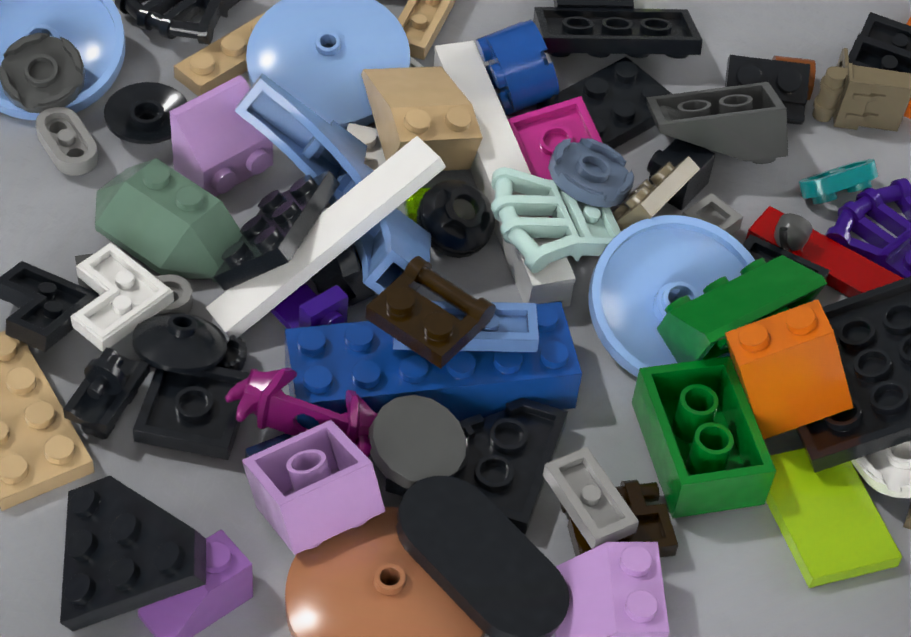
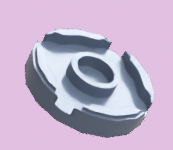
(591, 172)

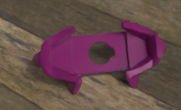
(264, 397)

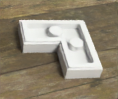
(125, 300)

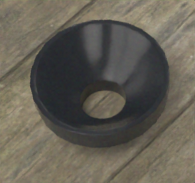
(448, 231)

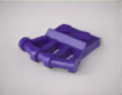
(883, 248)

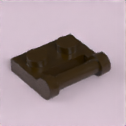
(423, 323)

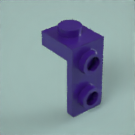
(307, 309)

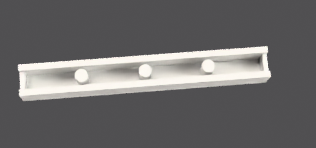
(496, 151)

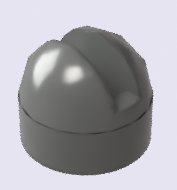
(792, 232)

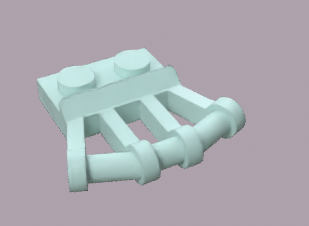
(582, 227)

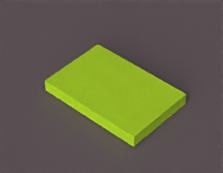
(828, 520)

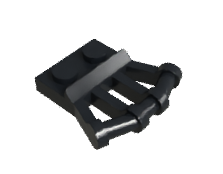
(176, 22)

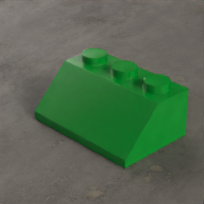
(698, 326)

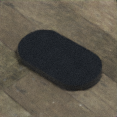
(481, 559)

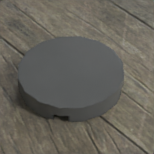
(42, 72)
(416, 440)

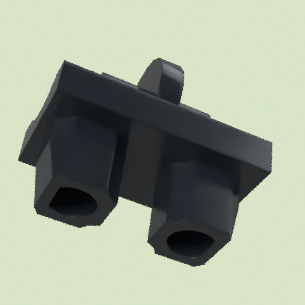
(105, 392)

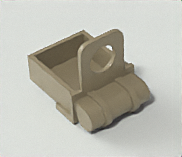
(862, 96)

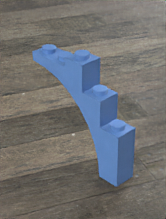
(323, 147)

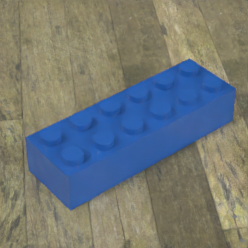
(471, 383)

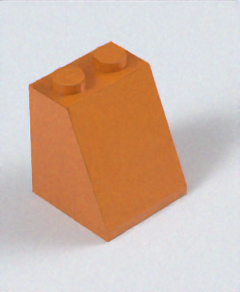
(790, 368)

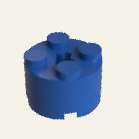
(519, 66)

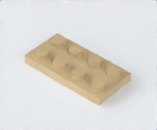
(36, 440)

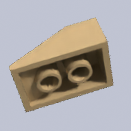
(423, 105)

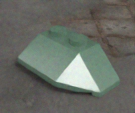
(165, 220)

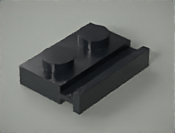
(786, 78)

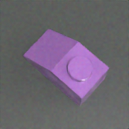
(226, 588)

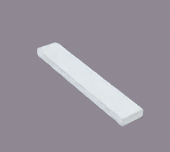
(330, 235)

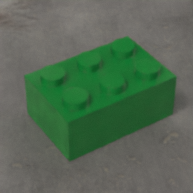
(702, 437)

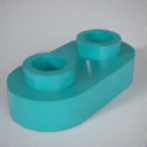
(825, 185)

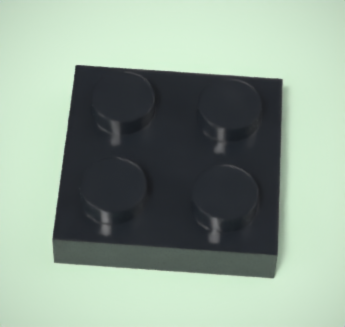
(190, 412)

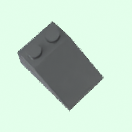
(731, 120)

